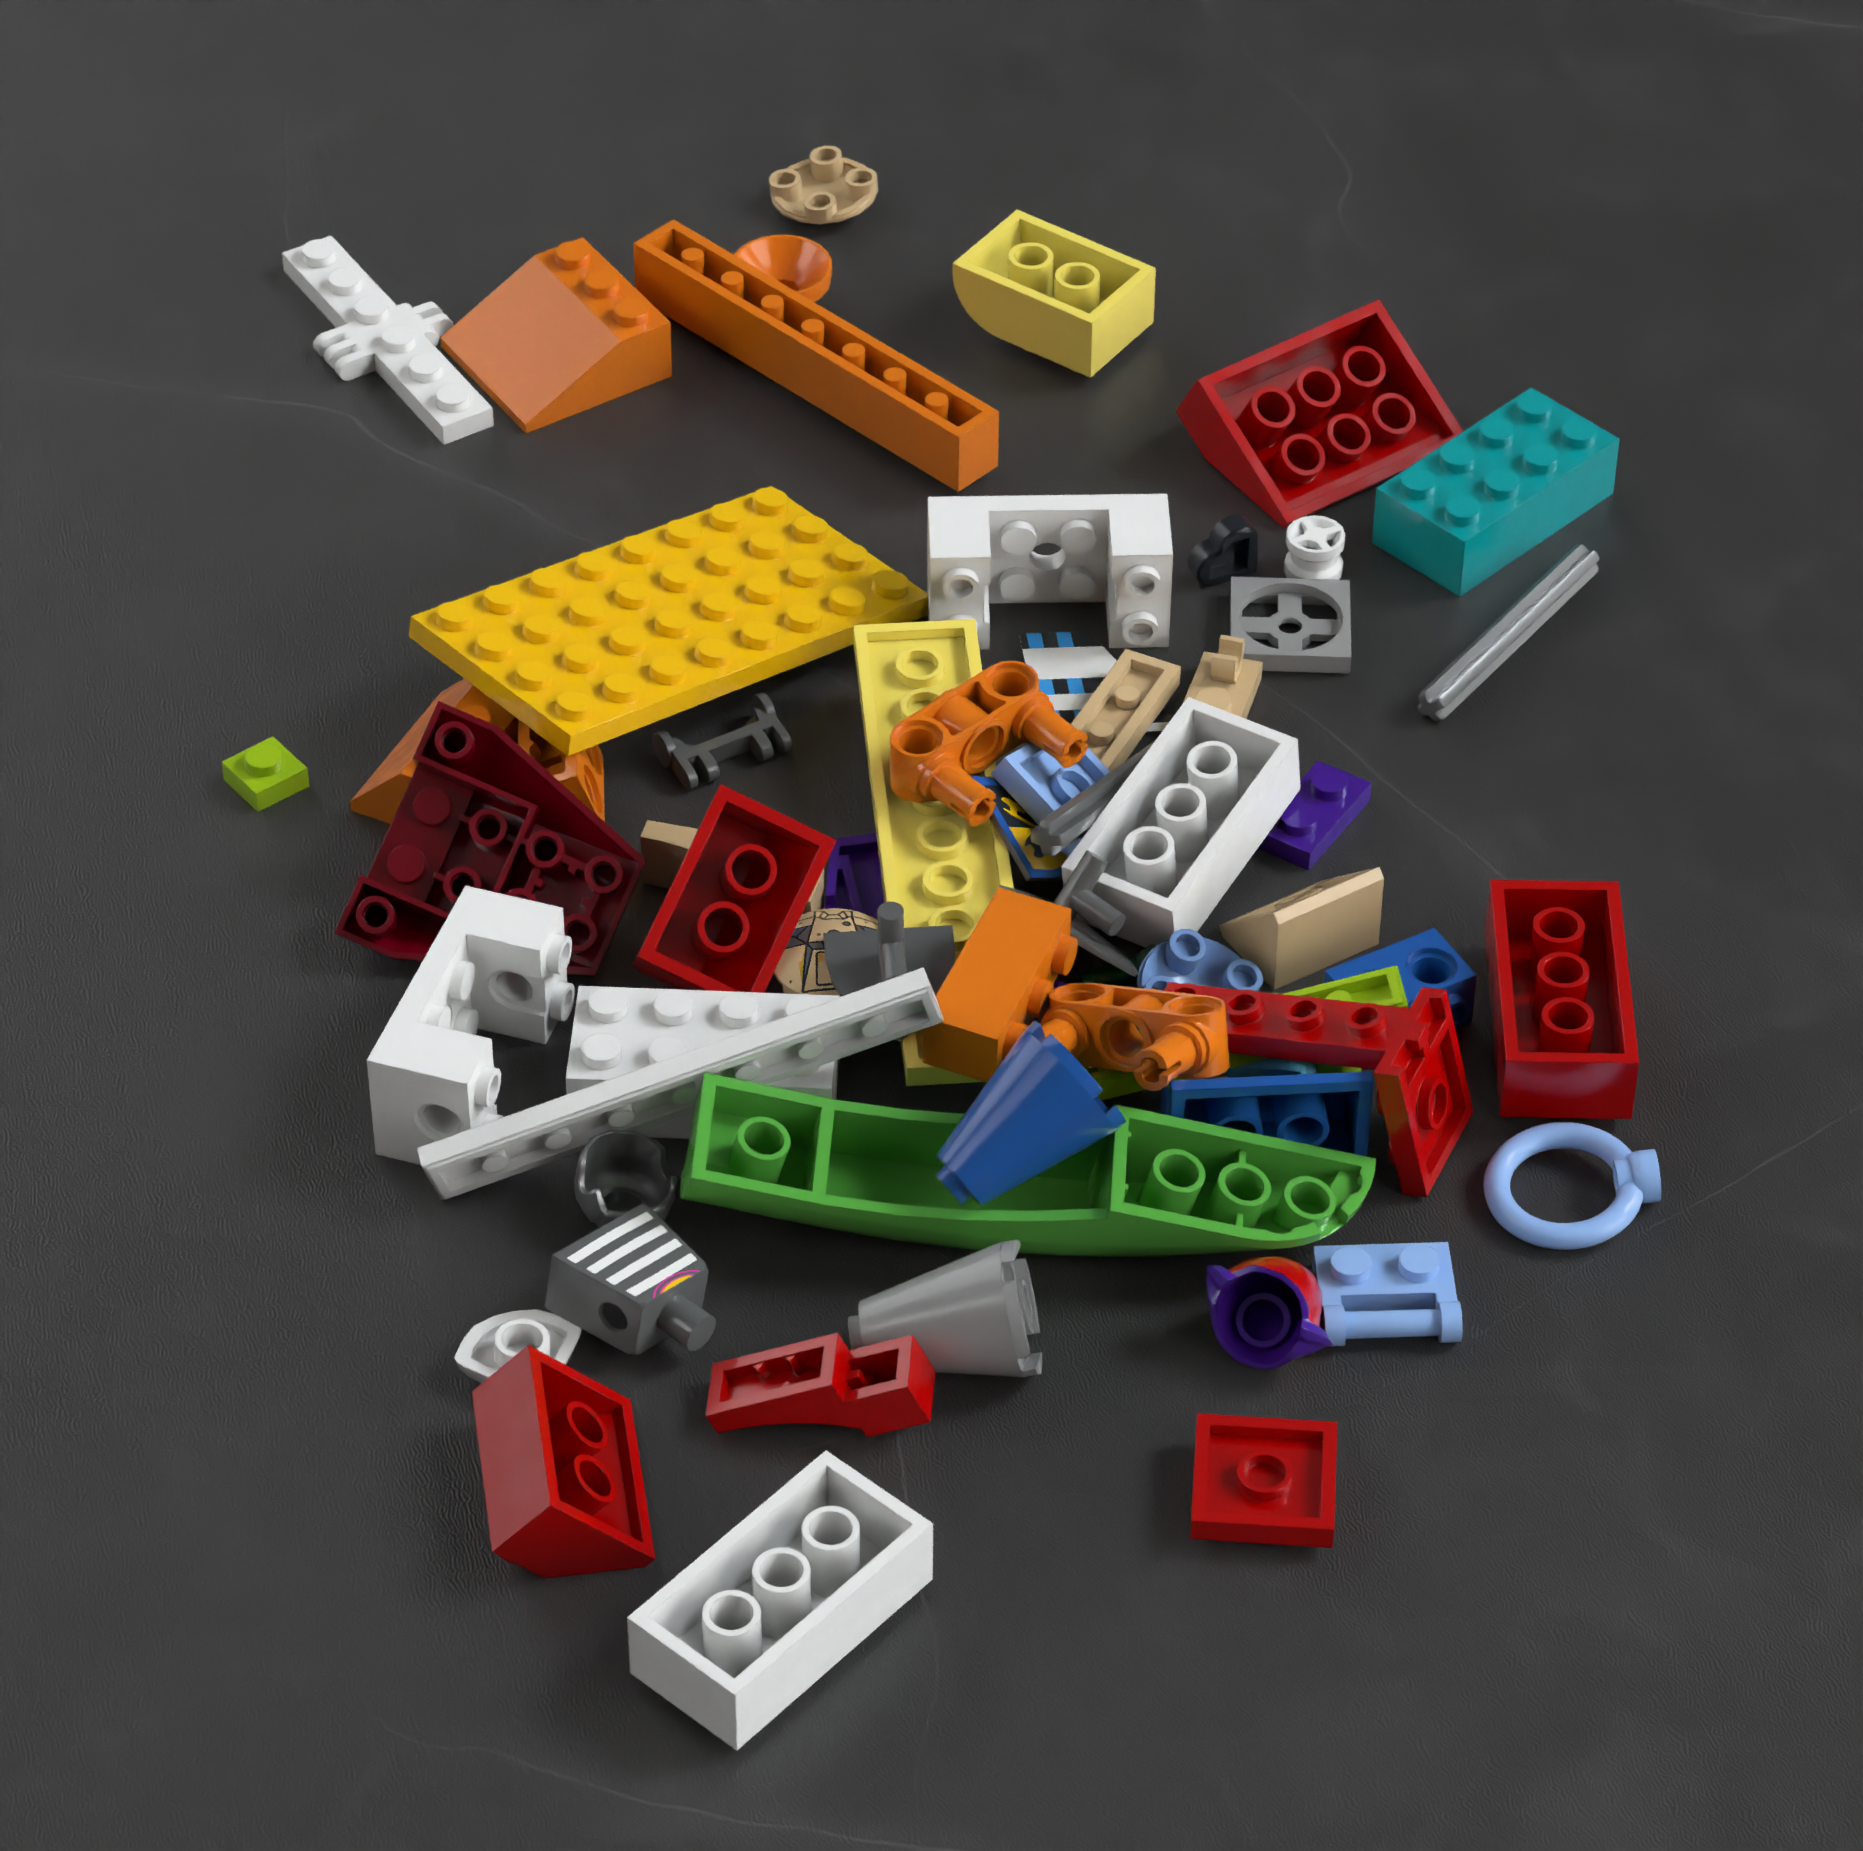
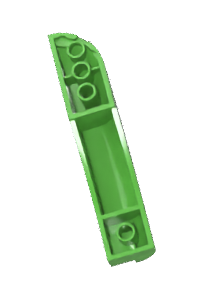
(1139, 1192)

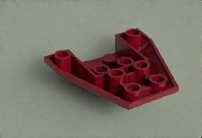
(494, 823)

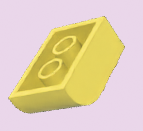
(1055, 292)

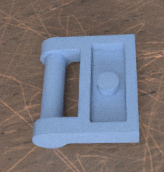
(1387, 1291)

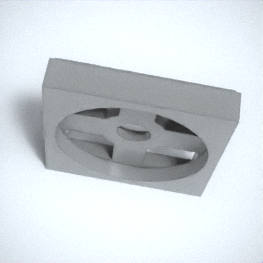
(1290, 596)

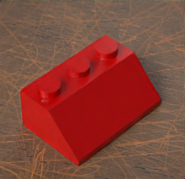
(734, 898)
(560, 1470)

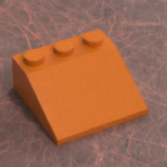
(561, 338)

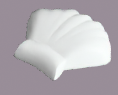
(505, 1335)

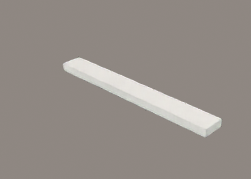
(671, 1085)

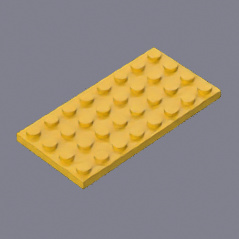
(666, 618)

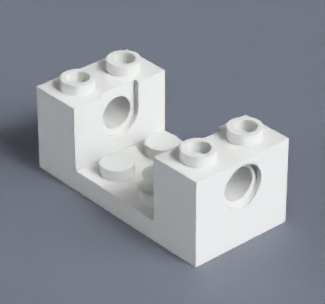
(1110, 553)
(489, 969)

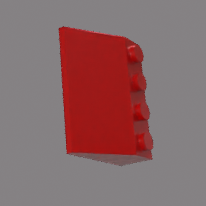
(1319, 415)

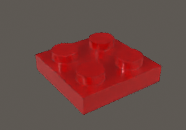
(1264, 1480)

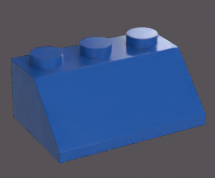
(1301, 1108)

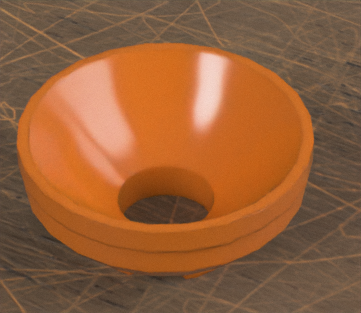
(792, 261)

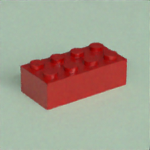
(1560, 999)

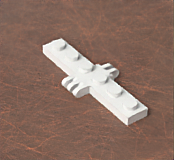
(386, 339)

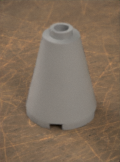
(963, 1315)

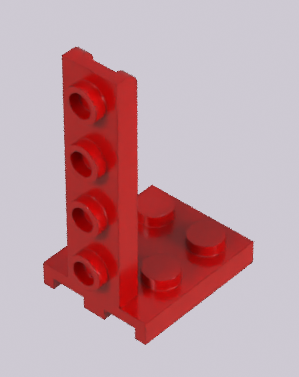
(1411, 1050)

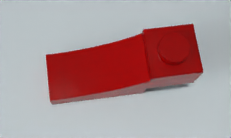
(825, 1383)

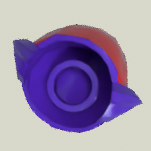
(1266, 1302)

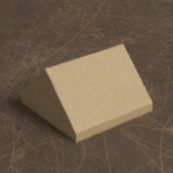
(1310, 927)

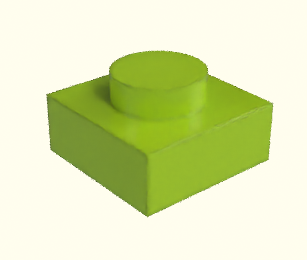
(265, 774)

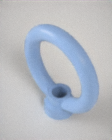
(1634, 1178)

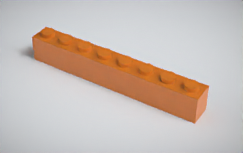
(817, 355)

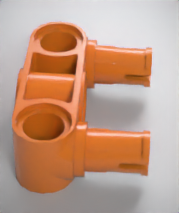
(971, 729)
(1179, 1037)

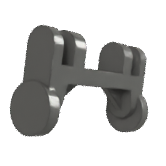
(754, 736)

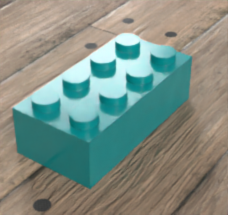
(1495, 491)

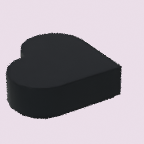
(1226, 553)

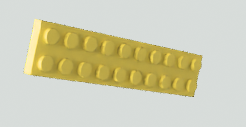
(926, 850)

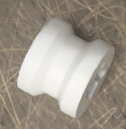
(1314, 548)

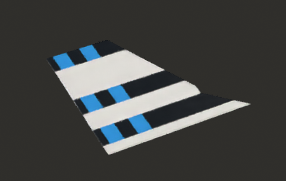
(1071, 670)

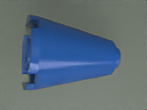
(1024, 1120)

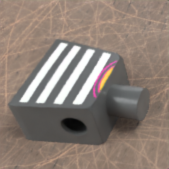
(632, 1285)

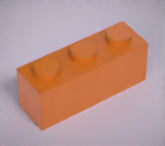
(999, 983)

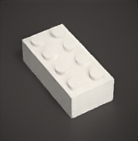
(1189, 820)
(637, 1027)
(780, 1599)

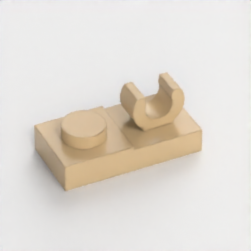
(1227, 678)

